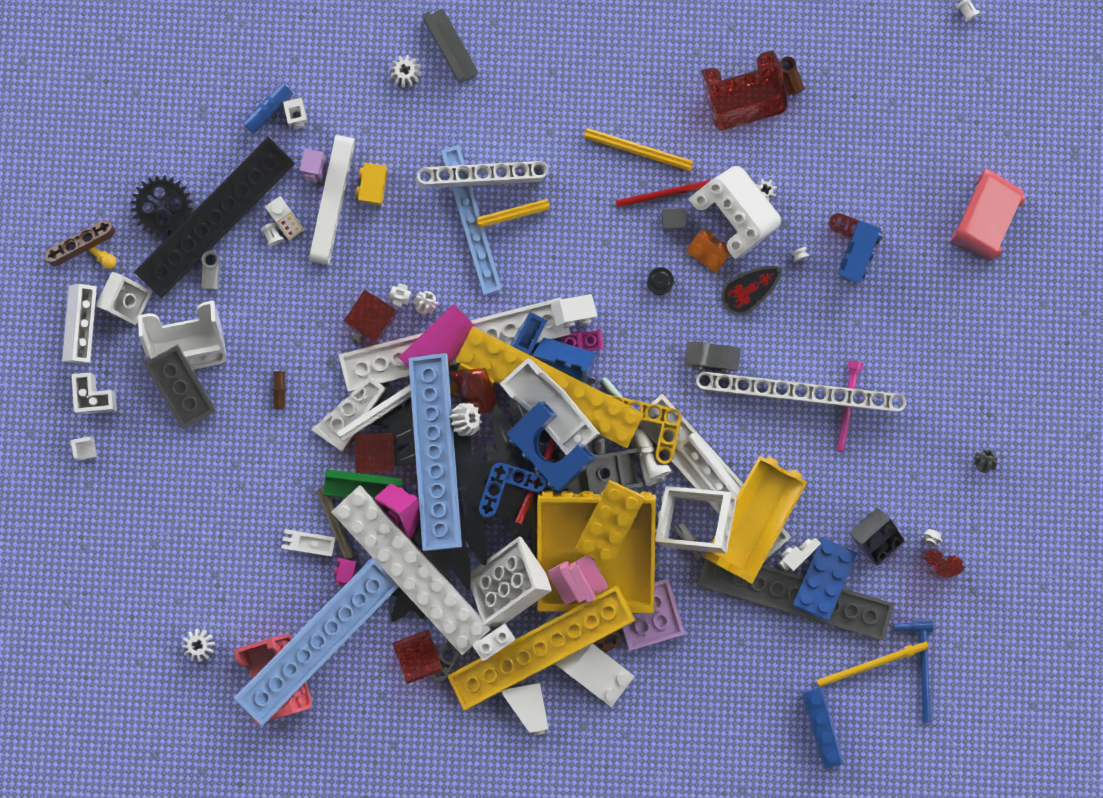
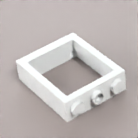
(724, 524)

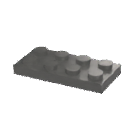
(180, 386)

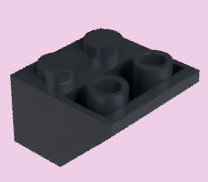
(877, 536)

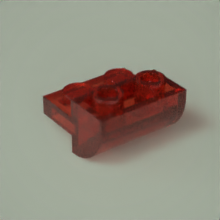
(943, 567)

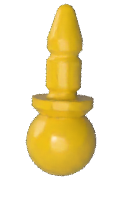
(108, 260)

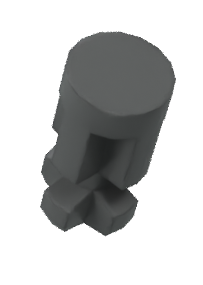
(358, 338)

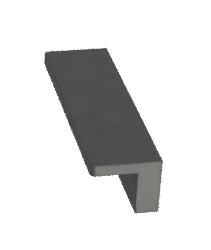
(450, 45)

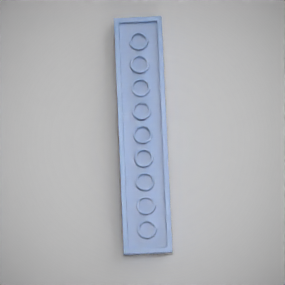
(435, 452)
(316, 642)

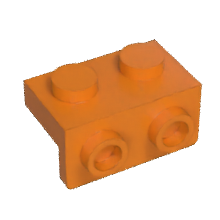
(708, 250)

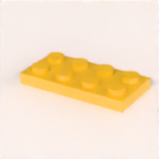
(609, 522)

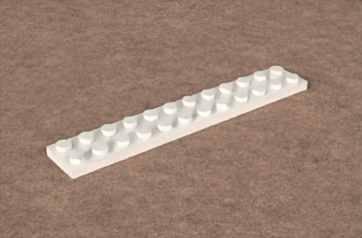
(383, 362)

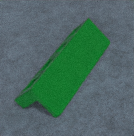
(343, 483)

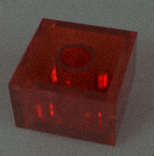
(370, 316)

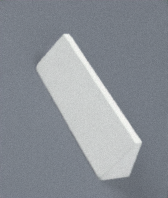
(707, 465)

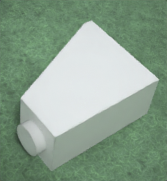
(529, 706)

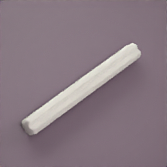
(375, 414)

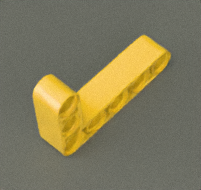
(662, 419)

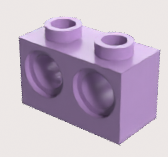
(313, 165)

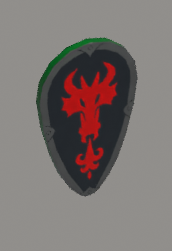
(749, 289)

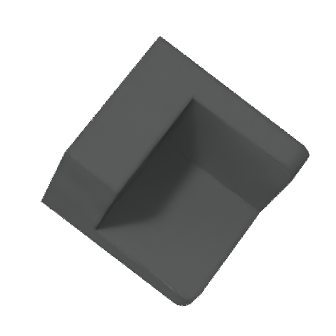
(673, 219)

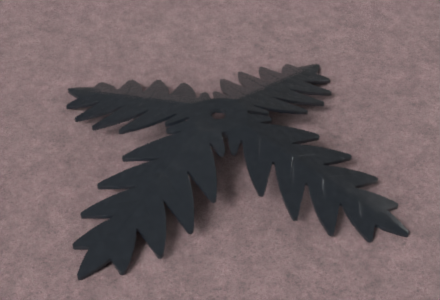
(471, 472)

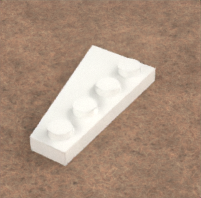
(353, 407)

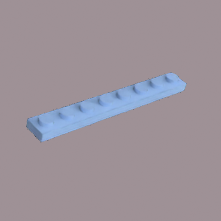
(476, 236)

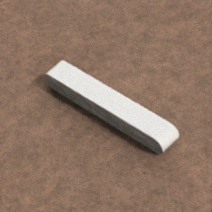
(490, 171)
(332, 200)

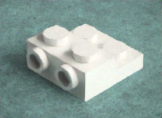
(794, 556)

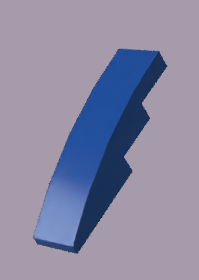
(528, 333)

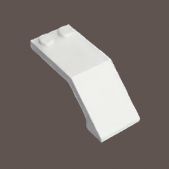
(530, 385)
(596, 672)

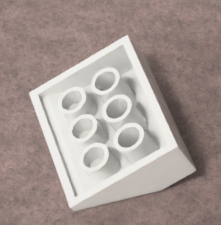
(508, 583)

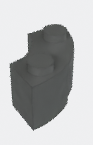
(712, 356)

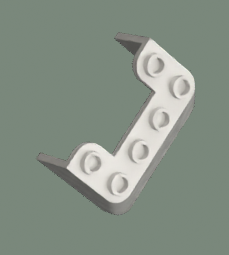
(742, 205)
(198, 338)

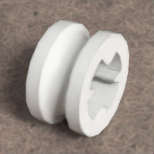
(799, 254)

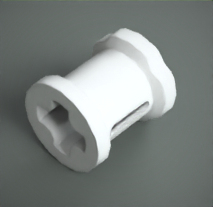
(968, 10)
(276, 238)

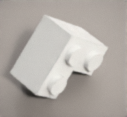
(87, 399)

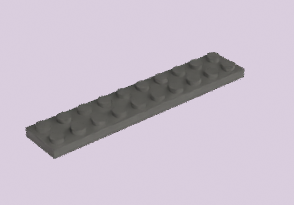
(779, 589)

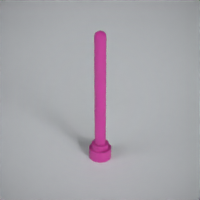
(854, 369)

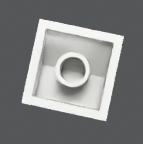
(123, 298)

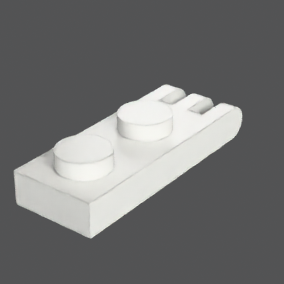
(309, 543)

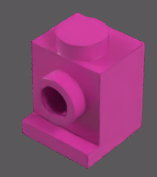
(344, 571)

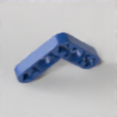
(507, 478)

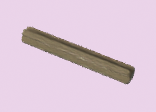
(336, 525)

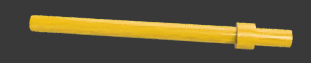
(908, 651)

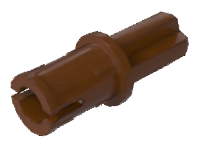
(279, 390)

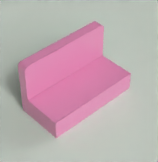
(588, 577)
(565, 583)

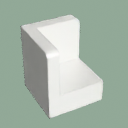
(83, 448)

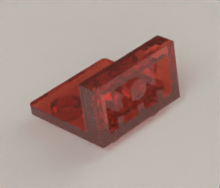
(374, 452)
(417, 656)

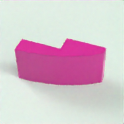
(587, 340)

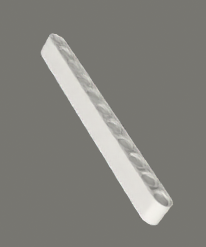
(810, 390)

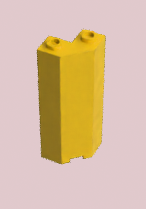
(759, 517)

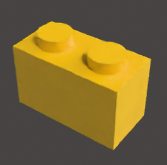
(372, 185)

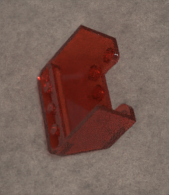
(746, 96)

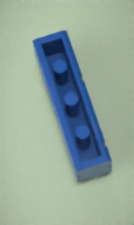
(822, 728)

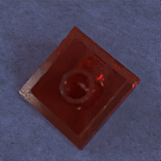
(475, 388)

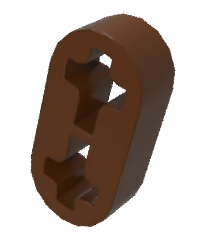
(609, 646)

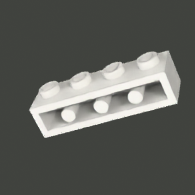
(79, 323)

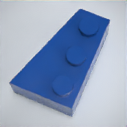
(859, 251)
(566, 358)

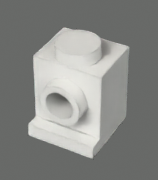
(292, 107)

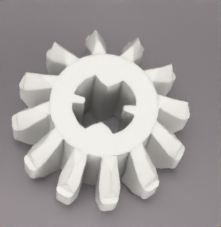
(399, 75)
(465, 419)
(196, 638)

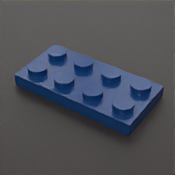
(824, 579)

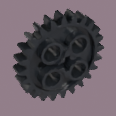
(172, 191)

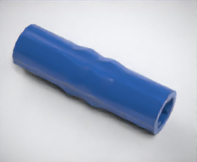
(267, 108)

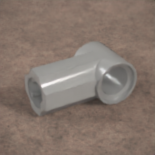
(210, 274)

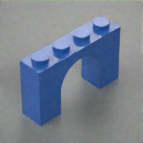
(526, 436)

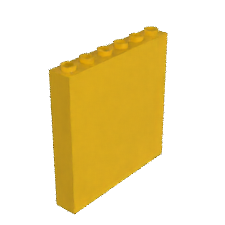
(559, 528)

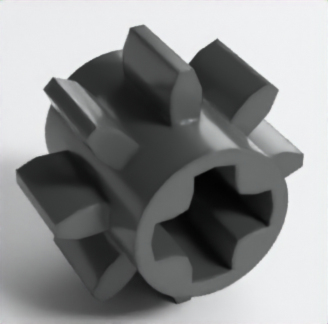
(985, 460)

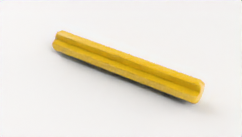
(513, 213)

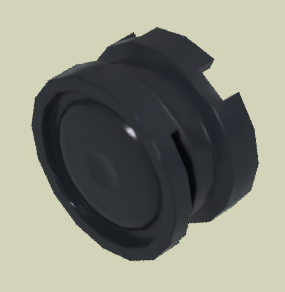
(660, 281)

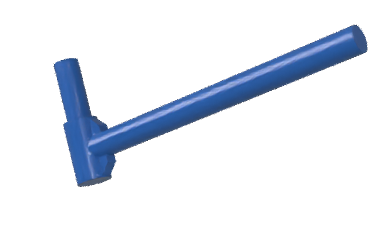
(922, 629)

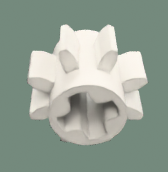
(767, 185)
(400, 295)
(425, 302)

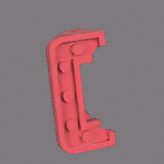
(988, 215)
(257, 656)

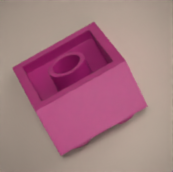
(400, 508)

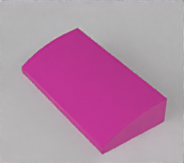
(443, 336)

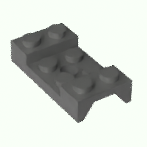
(620, 469)

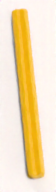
(638, 149)

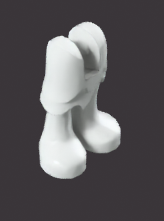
(651, 470)

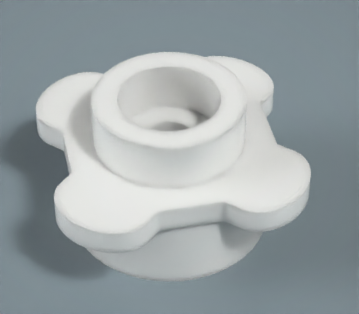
(932, 538)

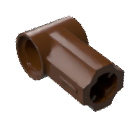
(791, 77)

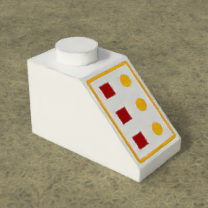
(284, 218)

